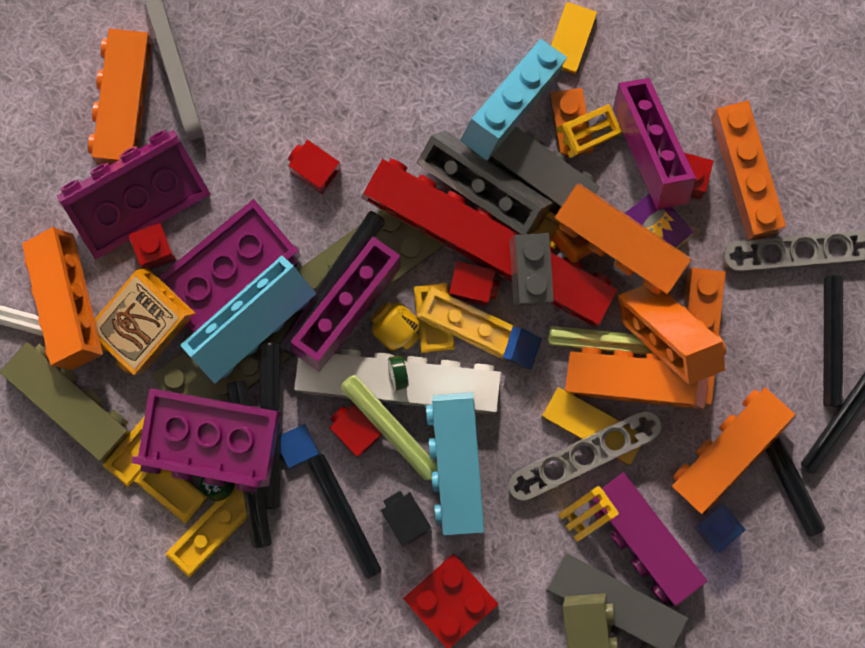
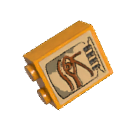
(141, 321)

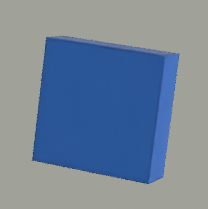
(522, 347)
(297, 446)

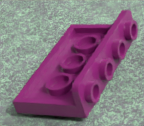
(133, 193)
(227, 262)
(208, 440)

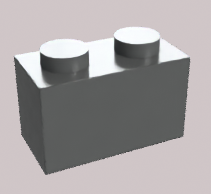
(531, 270)

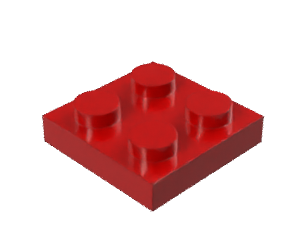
(450, 601)

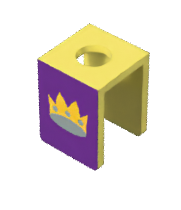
(662, 222)

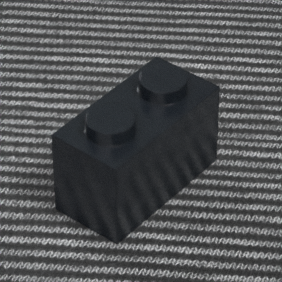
(405, 518)

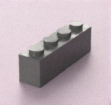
(540, 168)
(484, 183)
(634, 611)

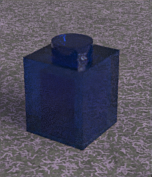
(719, 528)

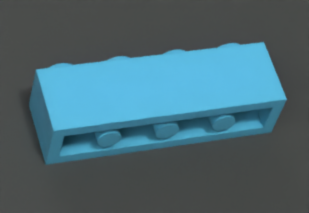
(513, 99)
(248, 319)
(457, 463)

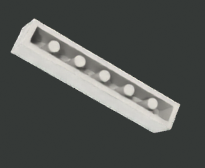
(423, 380)

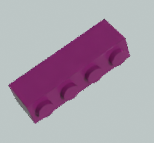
(653, 143)
(345, 304)
(650, 543)

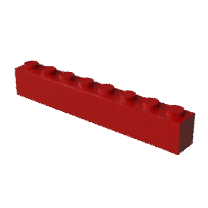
(480, 237)

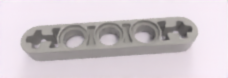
(174, 69)
(788, 257)
(567, 455)

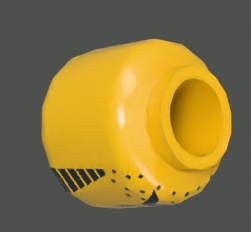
(395, 326)

